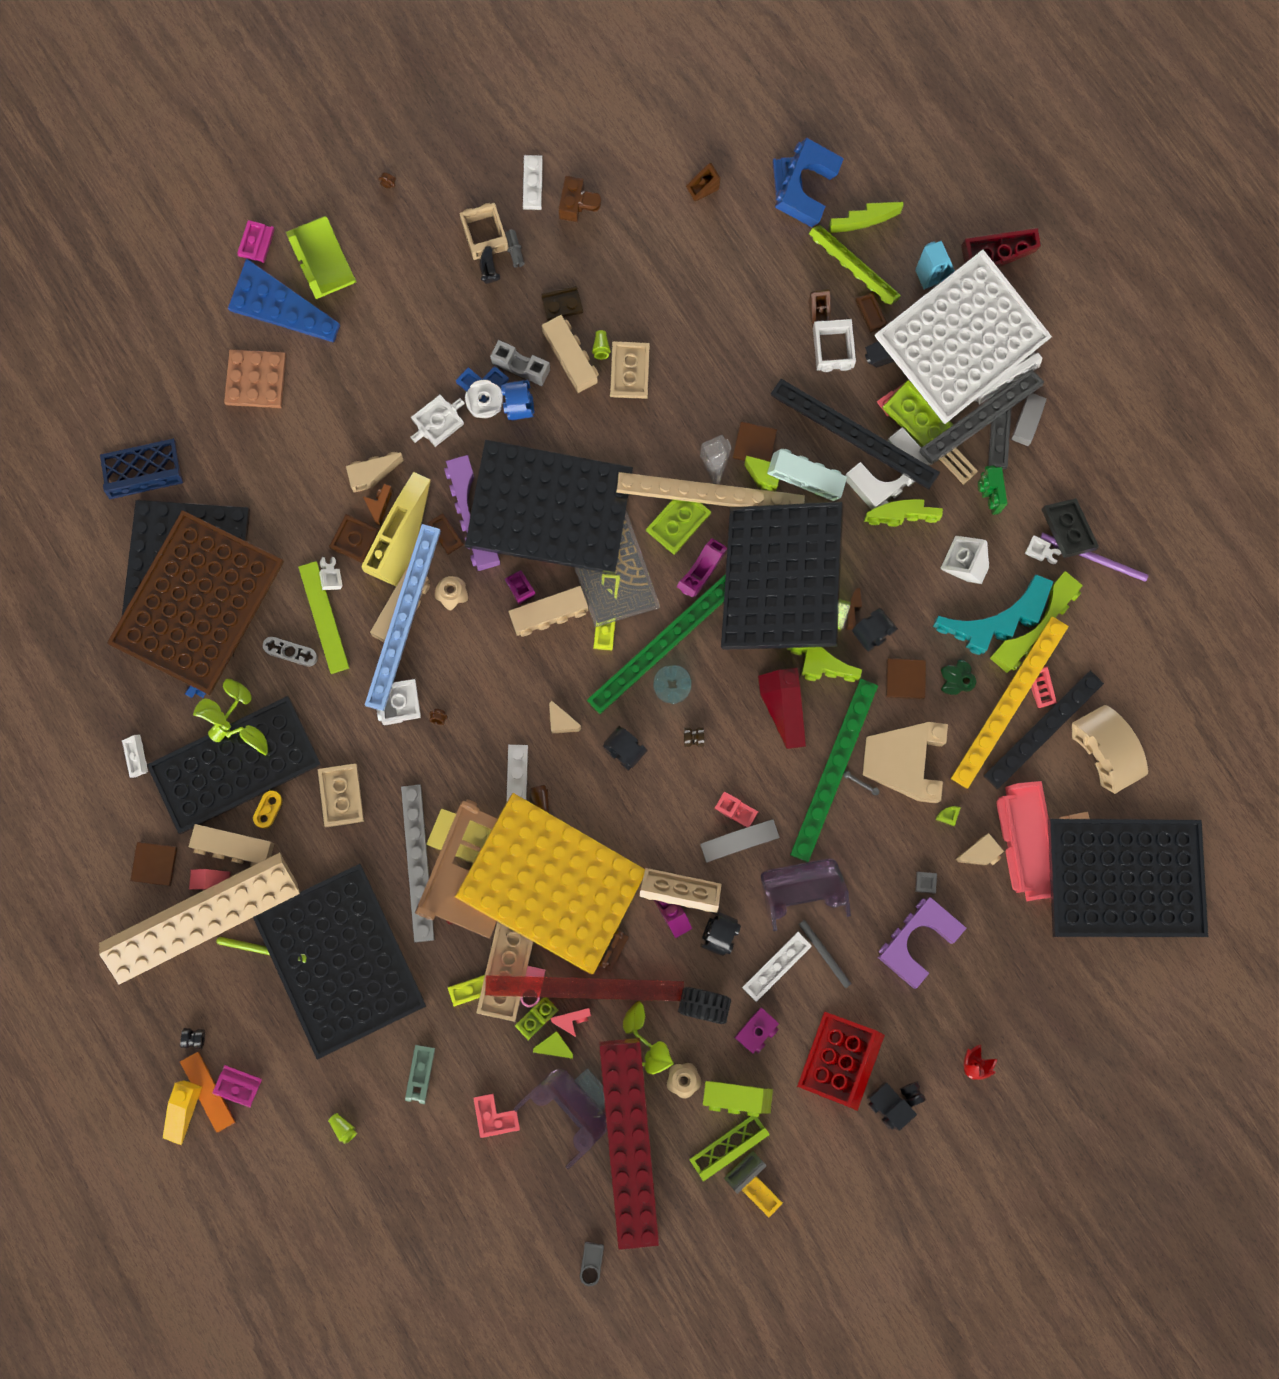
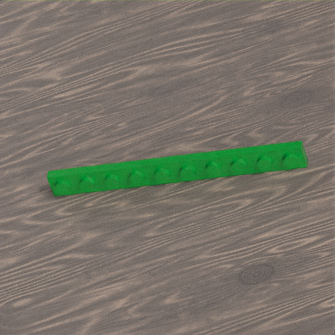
(658, 647)
(834, 770)

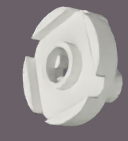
(475, 393)

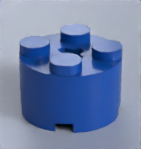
(519, 400)

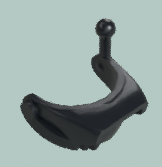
(487, 259)

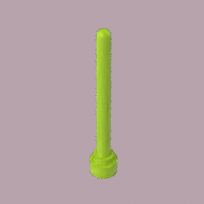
(247, 946)

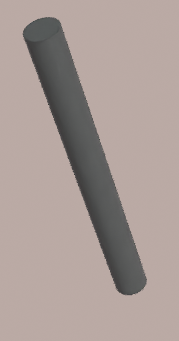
(825, 954)

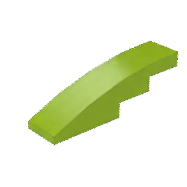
(873, 214)

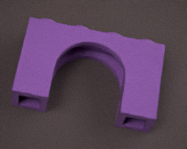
(896, 954)

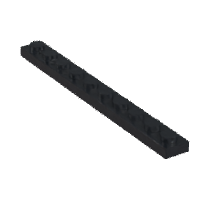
(855, 434)

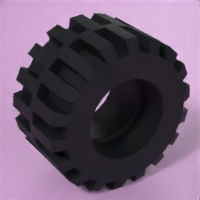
(704, 1005)

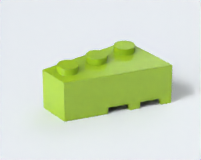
(737, 1098)

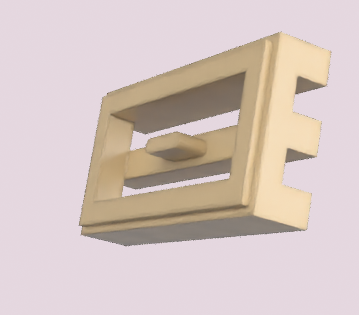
(966, 463)

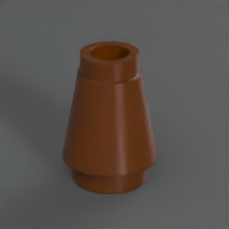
(540, 797)

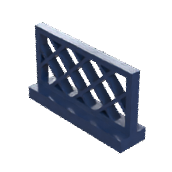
(147, 481)

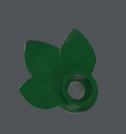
(955, 676)

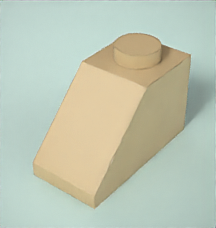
(982, 852)

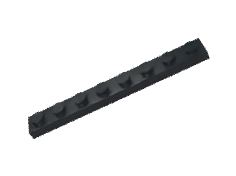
(1043, 729)

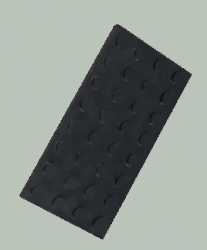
(218, 776)

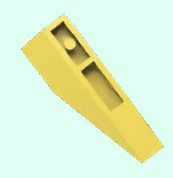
(398, 535)

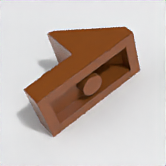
(379, 507)

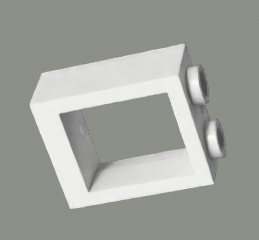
(834, 327)

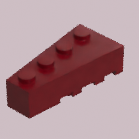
(1003, 247)

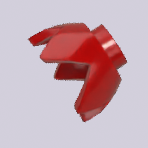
(976, 1067)

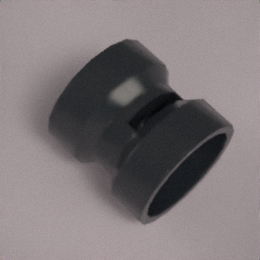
(192, 1038)
(912, 1089)

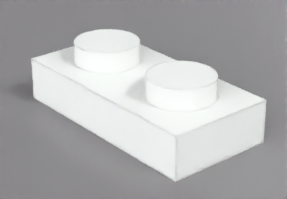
(135, 756)

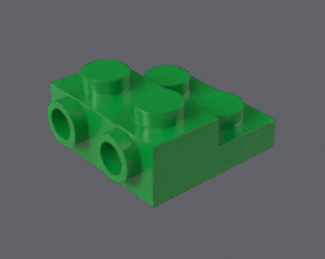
(993, 486)

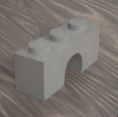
(509, 359)

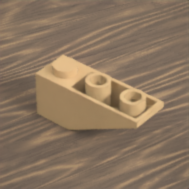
(368, 473)

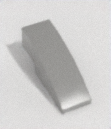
(1028, 419)

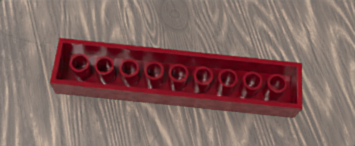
(629, 1143)

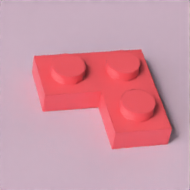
(492, 1123)

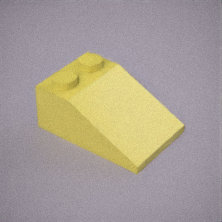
(474, 834)

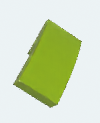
(536, 1018)

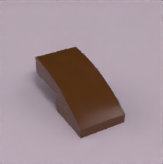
(854, 606)

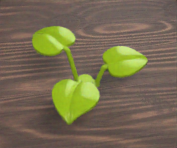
(211, 712)
(658, 1057)

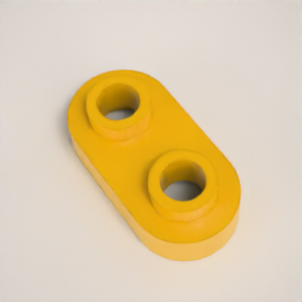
(266, 809)

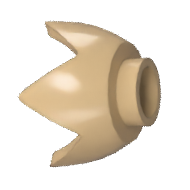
(459, 594)
(683, 1090)

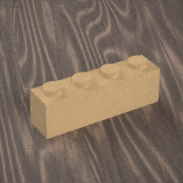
(569, 353)
(548, 611)
(383, 622)
(229, 844)

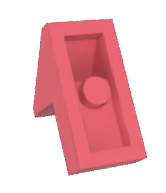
(565, 1021)

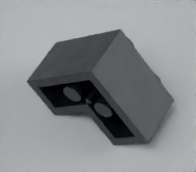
(894, 1109)

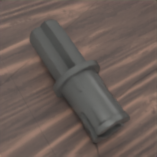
(514, 248)

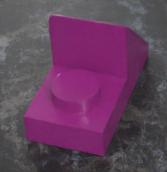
(520, 587)

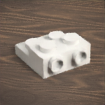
(401, 704)

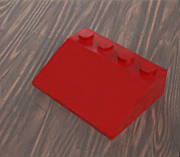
(841, 1060)

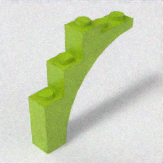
(819, 661)

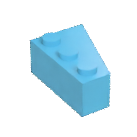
(934, 265)

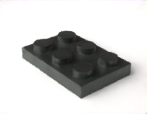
(1070, 528)

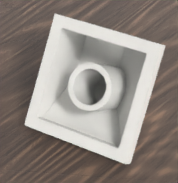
(967, 559)

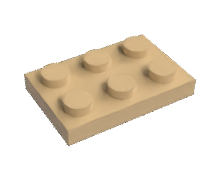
(629, 370)
(340, 795)

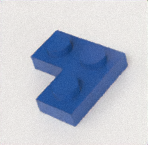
(468, 377)

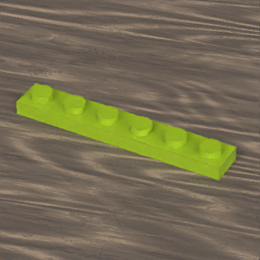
(850, 261)

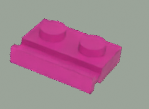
(255, 241)
(237, 1086)

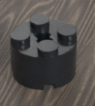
(874, 629)
(624, 747)
(720, 933)

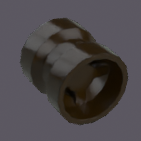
(698, 737)

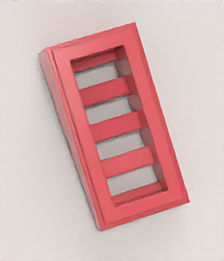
(1048, 685)

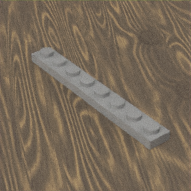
(416, 858)

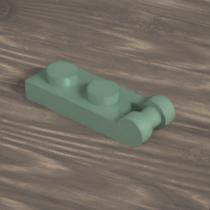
(420, 1073)

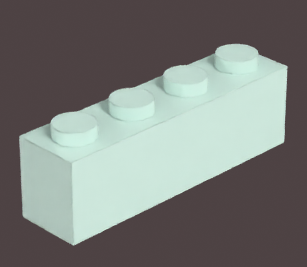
(807, 475)

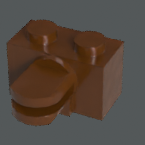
(575, 199)

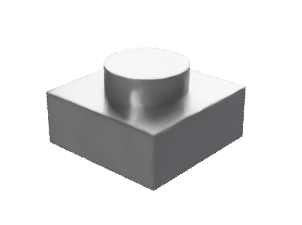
(926, 882)

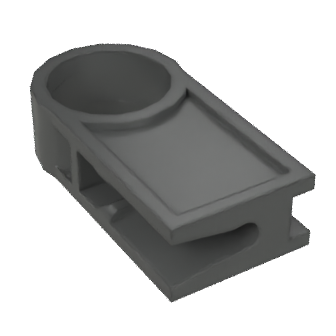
(592, 1258)

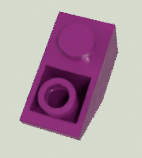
(674, 917)

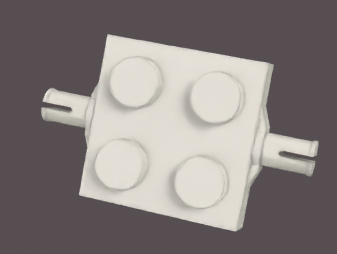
(437, 420)

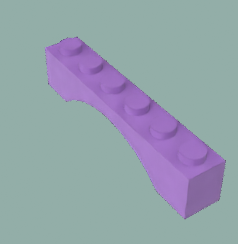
(462, 477)

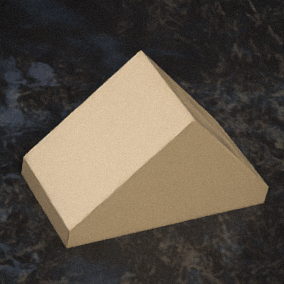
(561, 721)

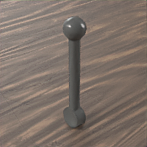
(875, 791)

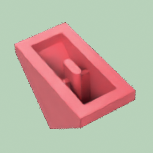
(205, 878)

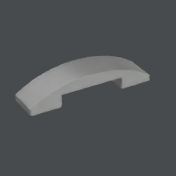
(739, 840)

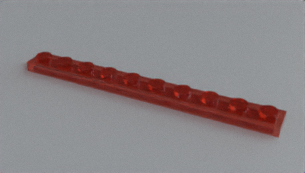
(583, 988)

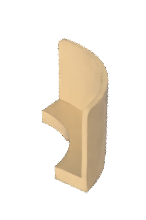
(1113, 745)

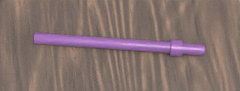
(1102, 560)

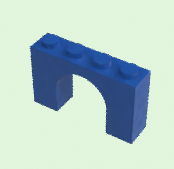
(791, 197)

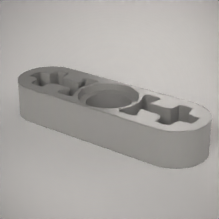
(304, 650)

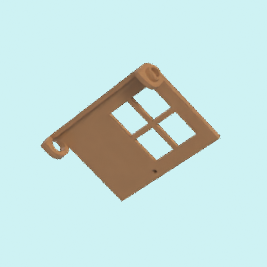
(447, 878)

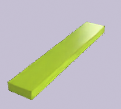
(324, 618)

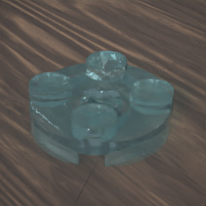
(675, 694)

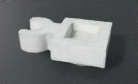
(1040, 549)
(329, 576)

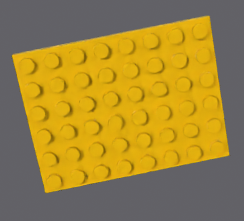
(551, 883)

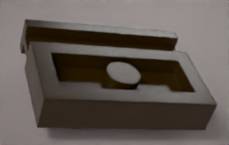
(562, 302)

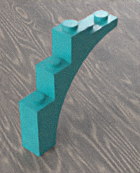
(980, 632)

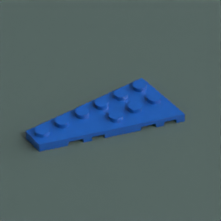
(270, 301)

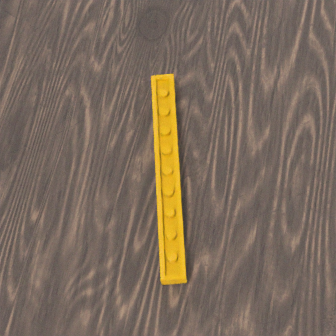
(1009, 702)

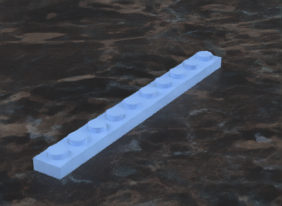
(402, 617)

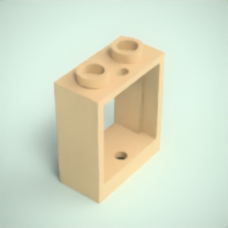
(471, 215)

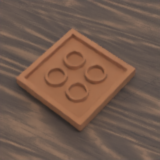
(255, 378)

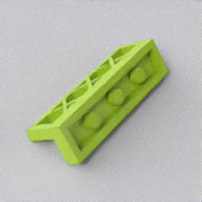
(730, 1155)

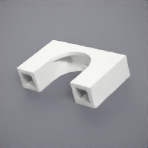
(874, 491)

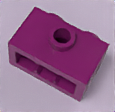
(757, 1030)

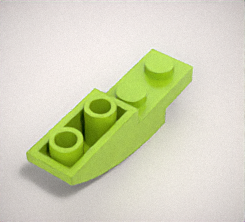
(896, 511)

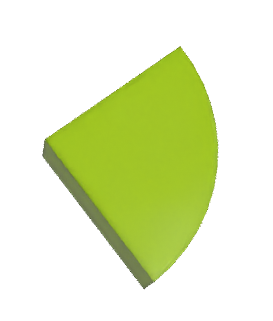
(949, 815)

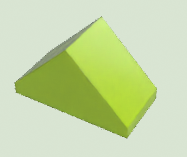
(554, 1046)

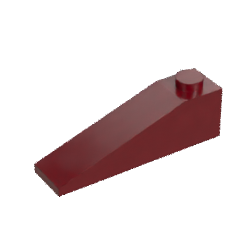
(783, 700)

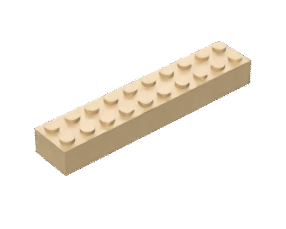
(198, 918)

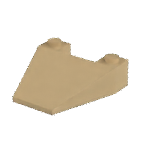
(899, 760)

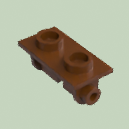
(613, 950)

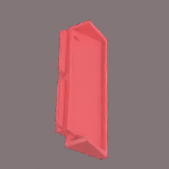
(1025, 830)

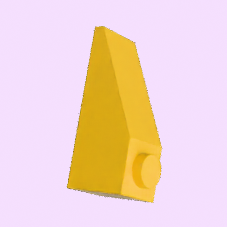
(180, 1110)

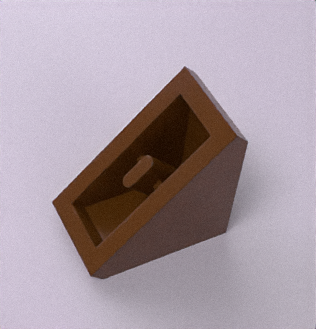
(704, 183)
(820, 306)

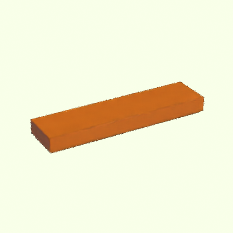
(213, 1104)

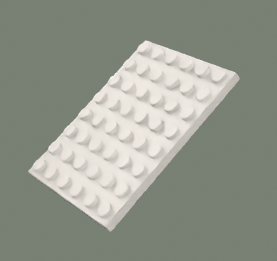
(963, 336)

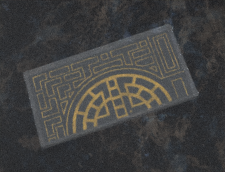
(622, 594)

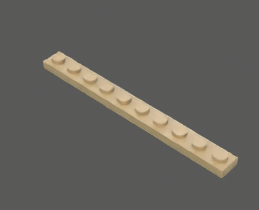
(702, 492)

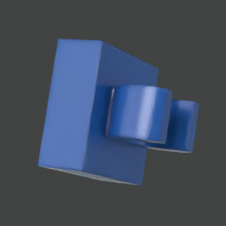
(191, 691)

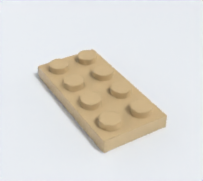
(681, 890)

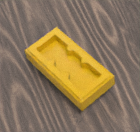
(762, 1196)

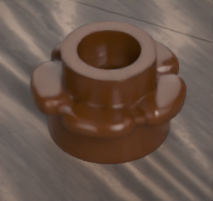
(387, 180)
(438, 717)

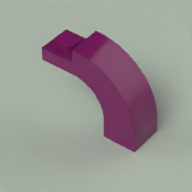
(702, 568)

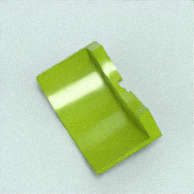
(321, 257)

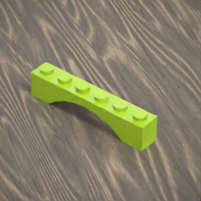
(1011, 651)

